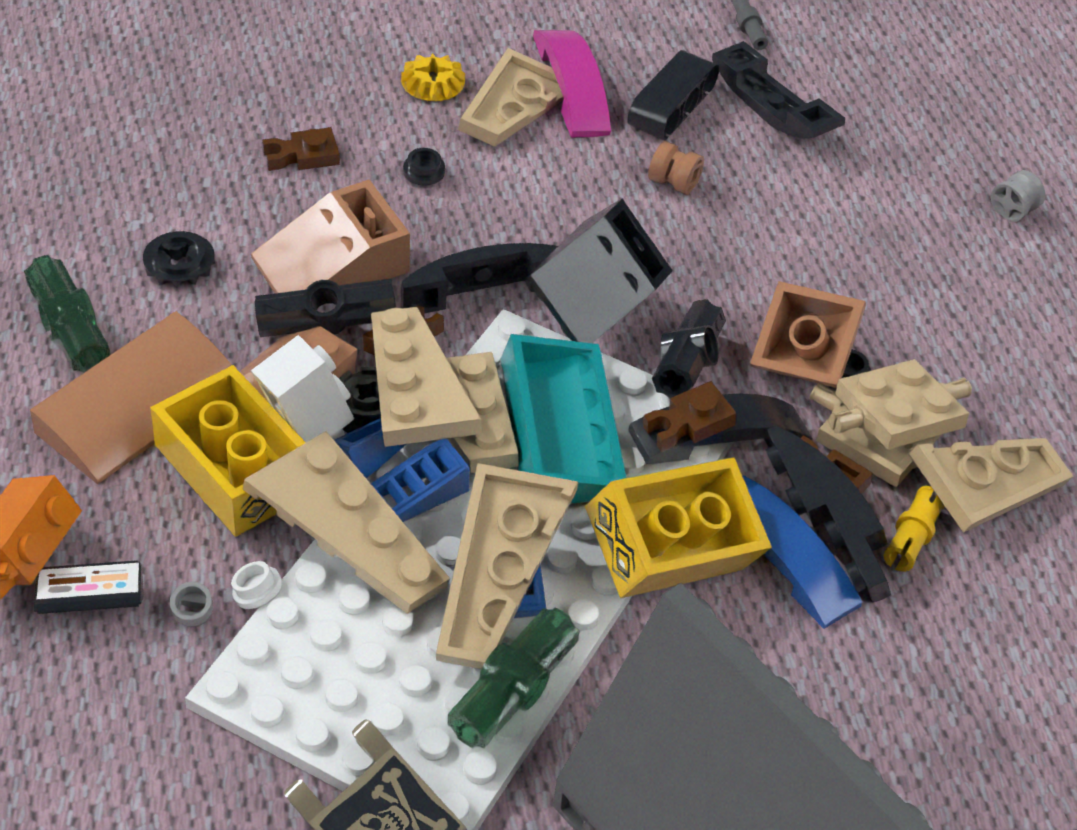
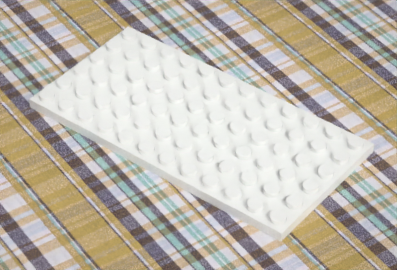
(346, 654)

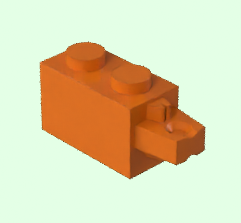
(32, 525)

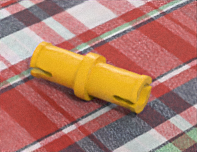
(914, 529)

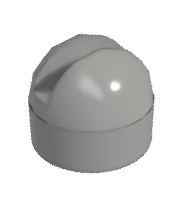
(193, 596)

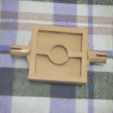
(900, 404)
(862, 446)

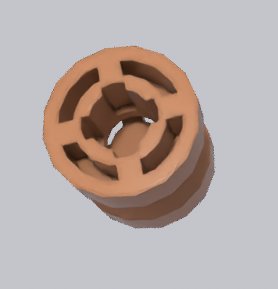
(676, 167)

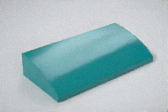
(562, 412)

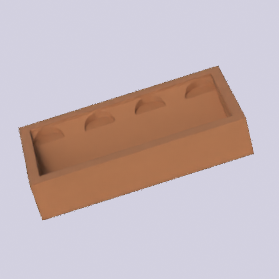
(106, 412)

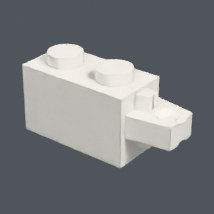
(305, 390)

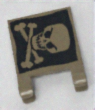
(380, 799)

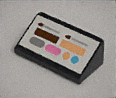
(89, 587)

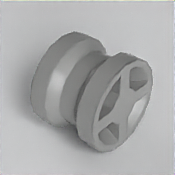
(1018, 195)

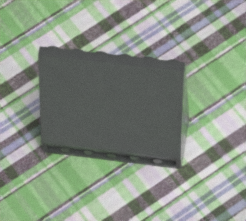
(715, 743)

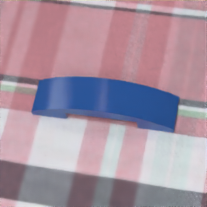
(804, 559)

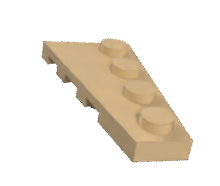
(416, 383)
(349, 519)
(499, 552)

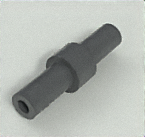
(750, 22)

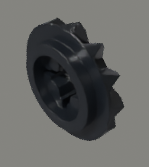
(175, 246)

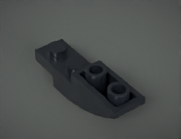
(833, 500)

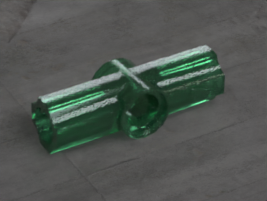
(66, 313)
(513, 678)

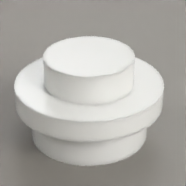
(255, 585)

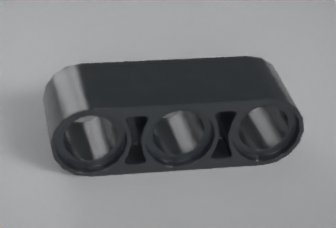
(672, 94)

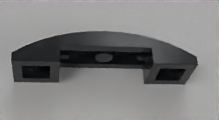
(748, 78)
(471, 271)
(753, 417)

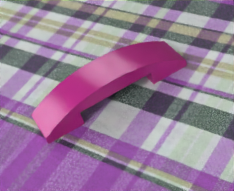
(579, 79)

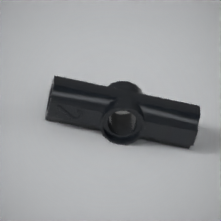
(298, 312)
(689, 349)

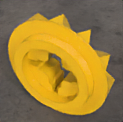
(419, 84)

